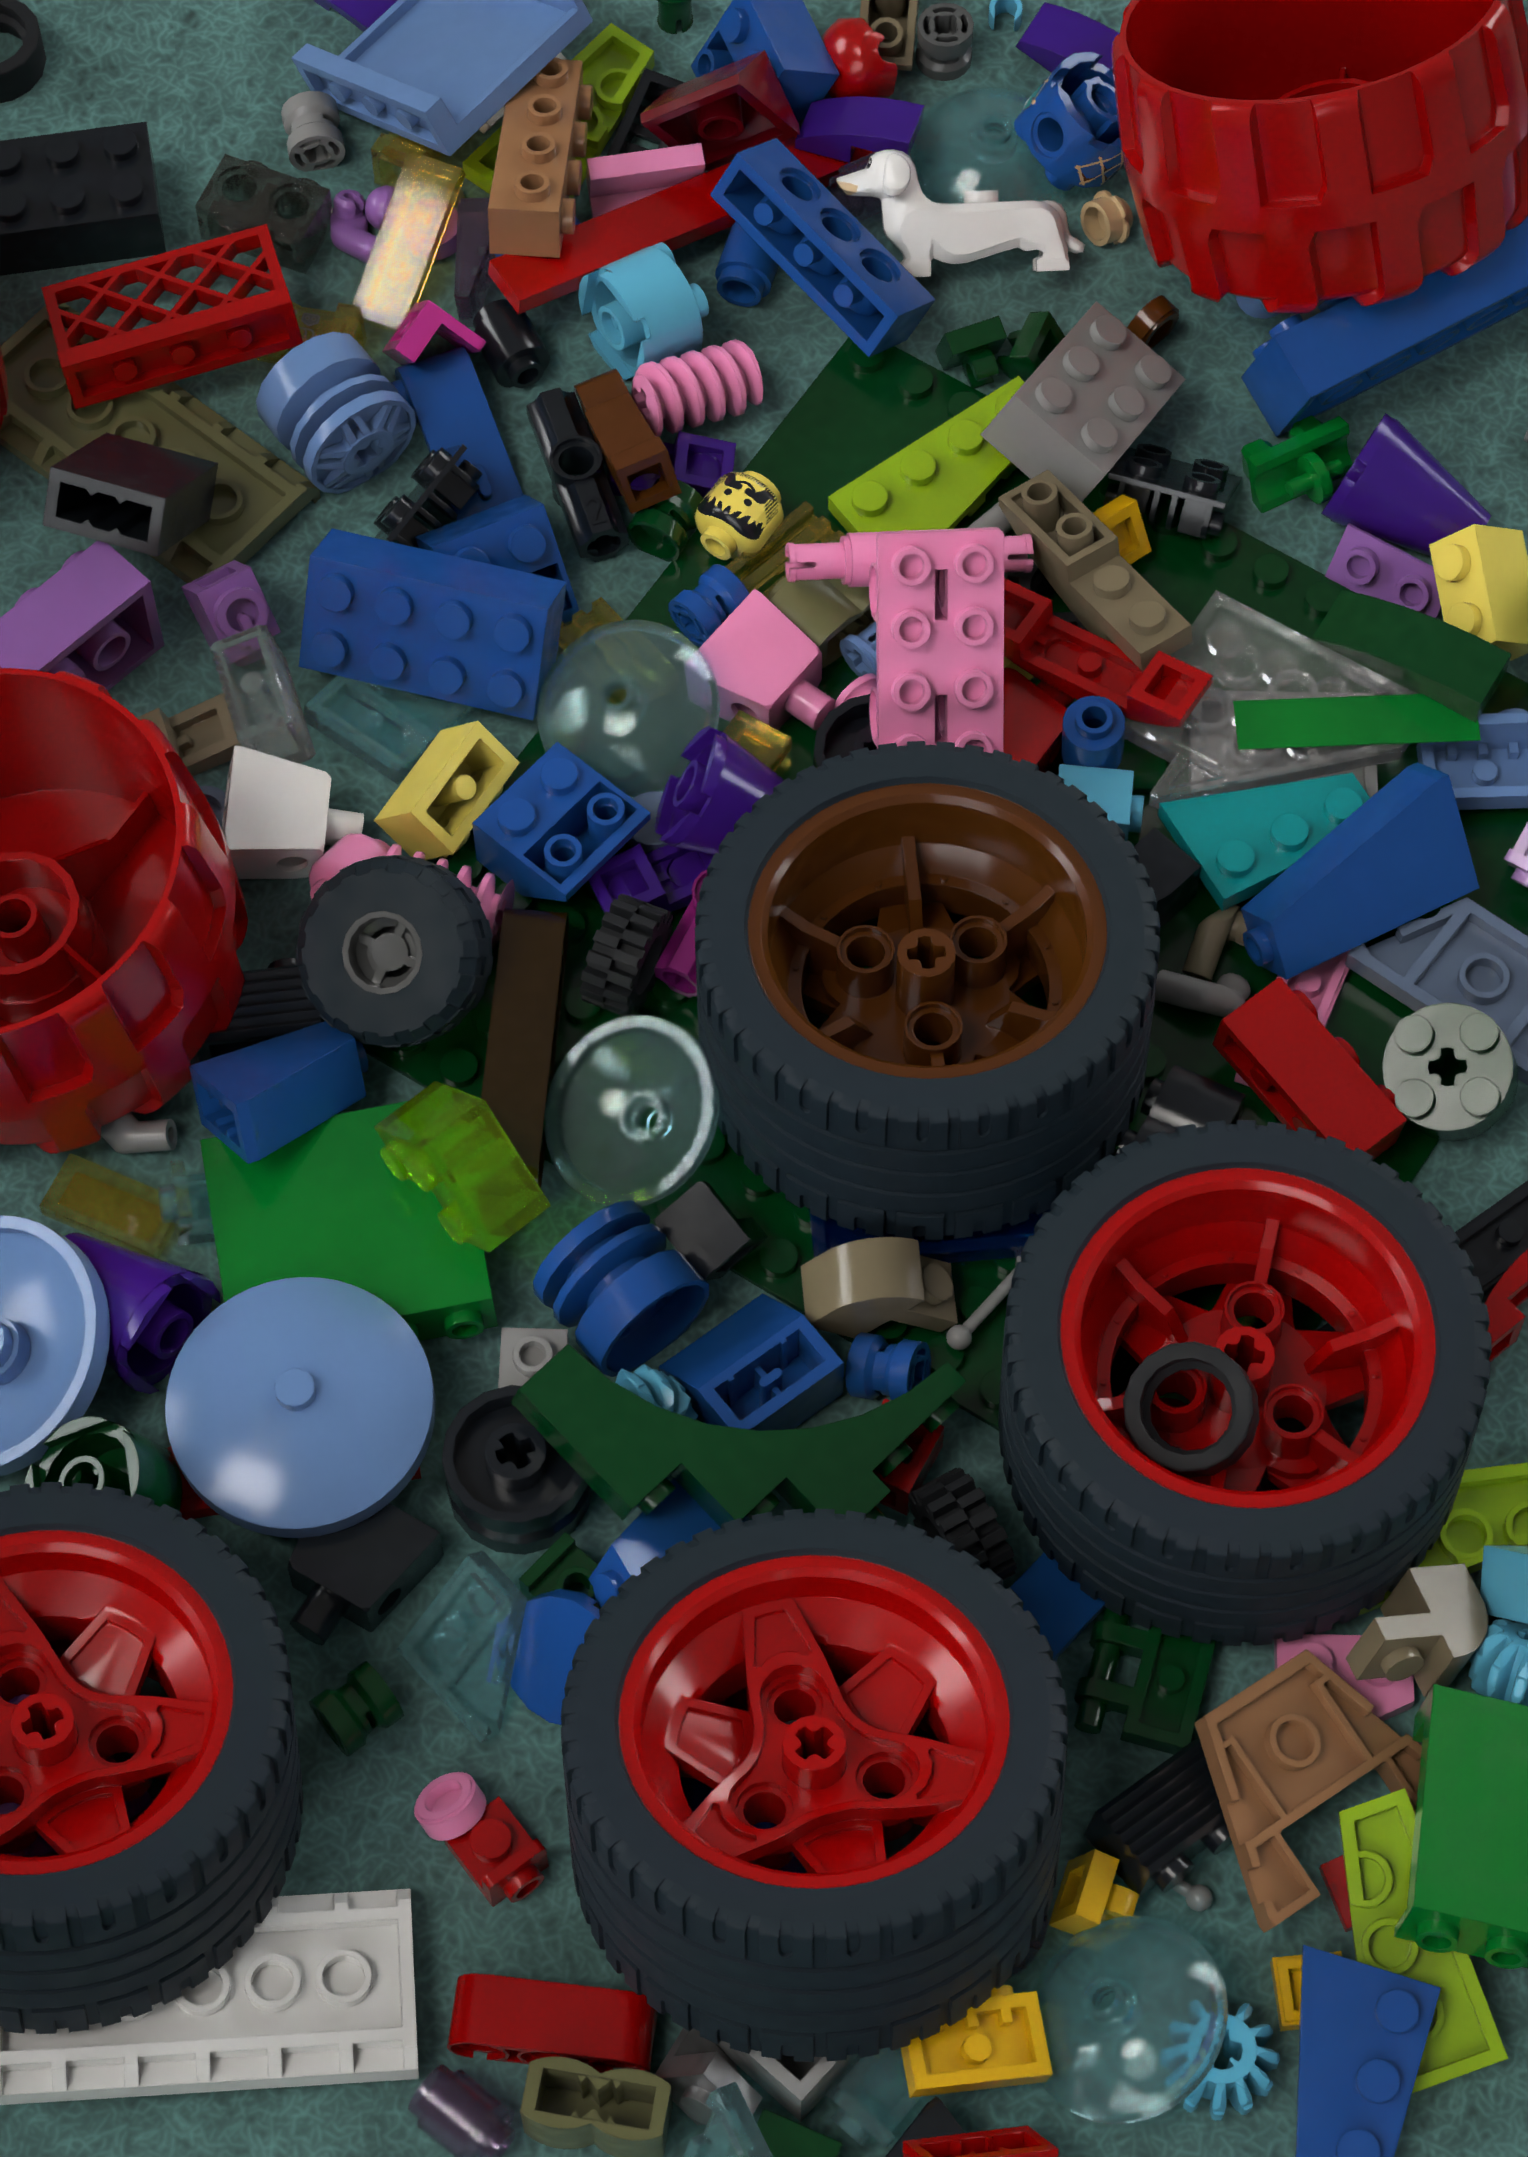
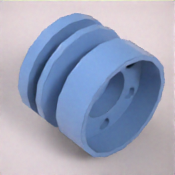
(335, 412)

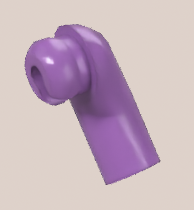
(350, 225)

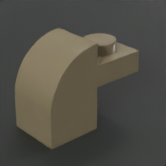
(876, 1282)
(1427, 1629)

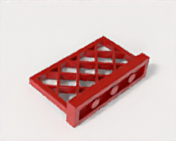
(179, 341)

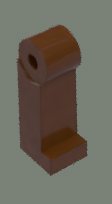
(626, 440)

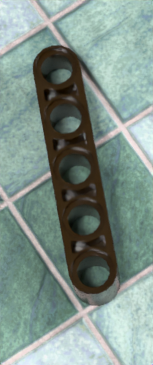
(526, 1027)

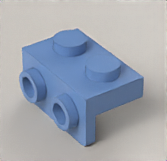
(1486, 771)

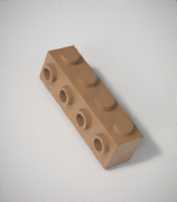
(538, 164)

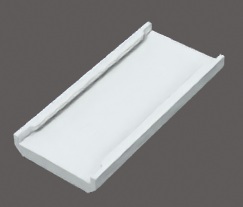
(304, 2003)

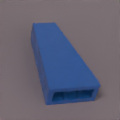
(1365, 877)

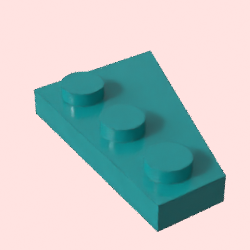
(1258, 832)

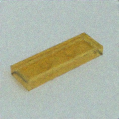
(408, 240)

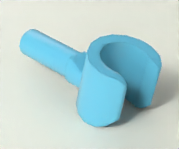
(1012, 7)

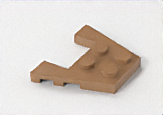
(1283, 1754)

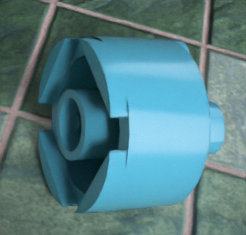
(643, 309)

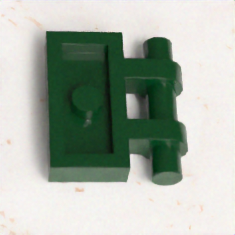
(1166, 1688)

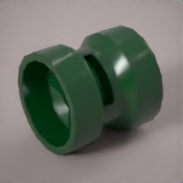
(663, 526)
(356, 1708)

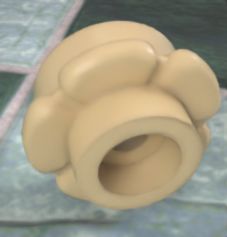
(1106, 219)

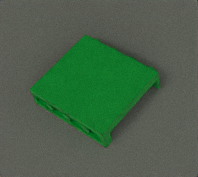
(343, 1216)
(1470, 1829)

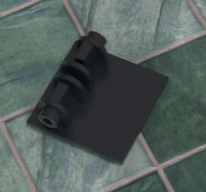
(433, 473)
(1200, 484)

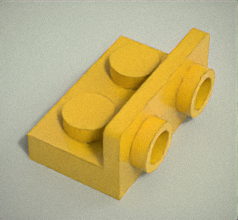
(987, 2049)

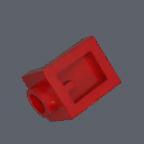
(500, 1855)

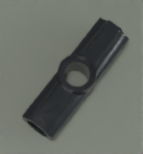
(584, 498)

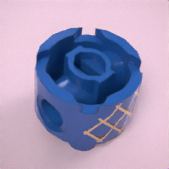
(1074, 124)

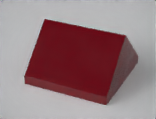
(724, 111)

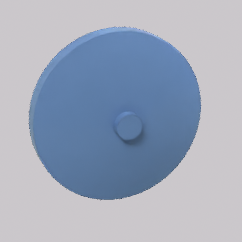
(49, 1337)
(300, 1407)

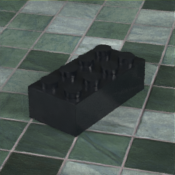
(78, 199)

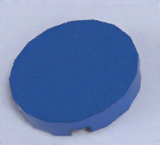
(547, 1644)

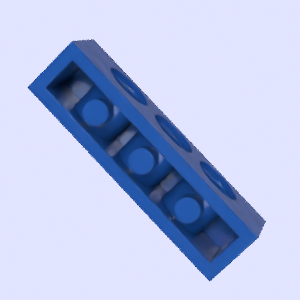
(822, 247)

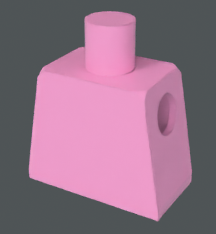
(766, 666)

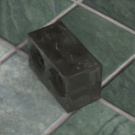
(253, 195)

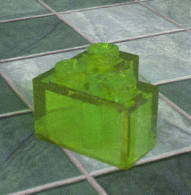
(464, 1156)

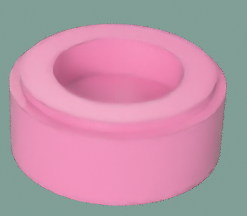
(450, 1806)

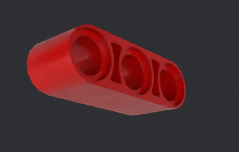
(540, 2019)

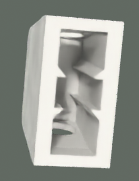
(279, 816)

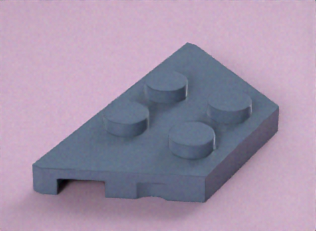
(1460, 959)

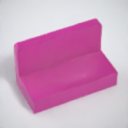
(420, 326)

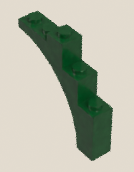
(633, 1447)

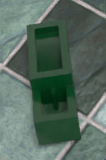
(1415, 651)

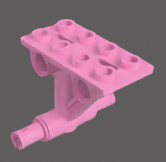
(936, 626)

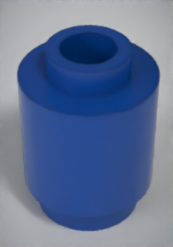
(744, 269)
(1093, 733)

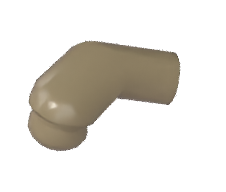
(1210, 939)

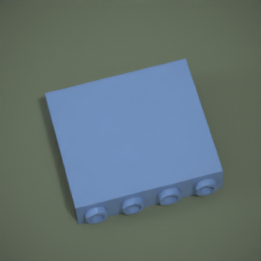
(443, 64)

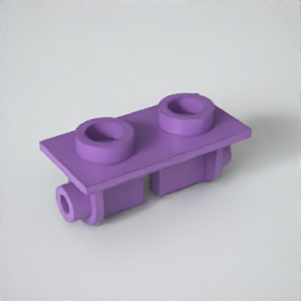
(1384, 572)

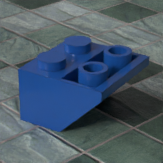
(790, 43)
(507, 536)
(555, 826)
(759, 1369)

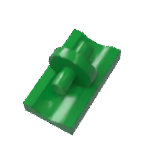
(1298, 465)

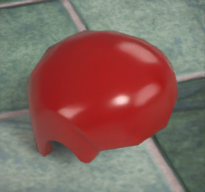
(857, 59)

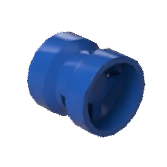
(708, 605)
(884, 1368)

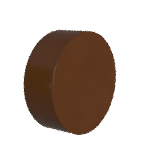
(1154, 321)

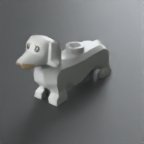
(958, 230)

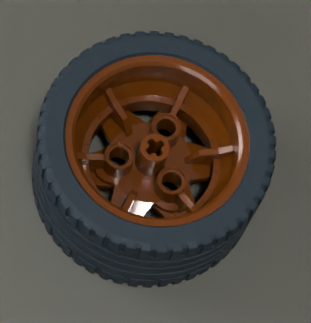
(931, 1083)

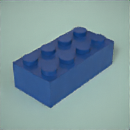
(430, 623)

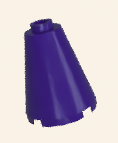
(1402, 492)
(711, 792)
(149, 1307)

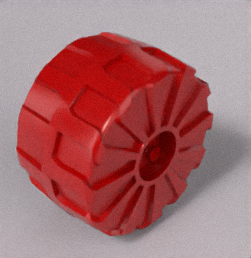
(1323, 141)
(109, 913)

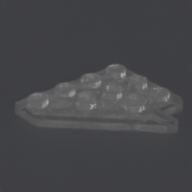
(1254, 661)

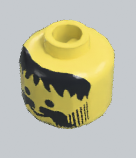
(738, 514)

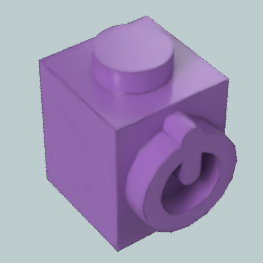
(228, 602)

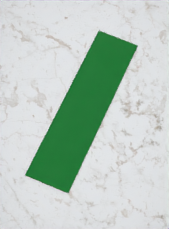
(1348, 722)

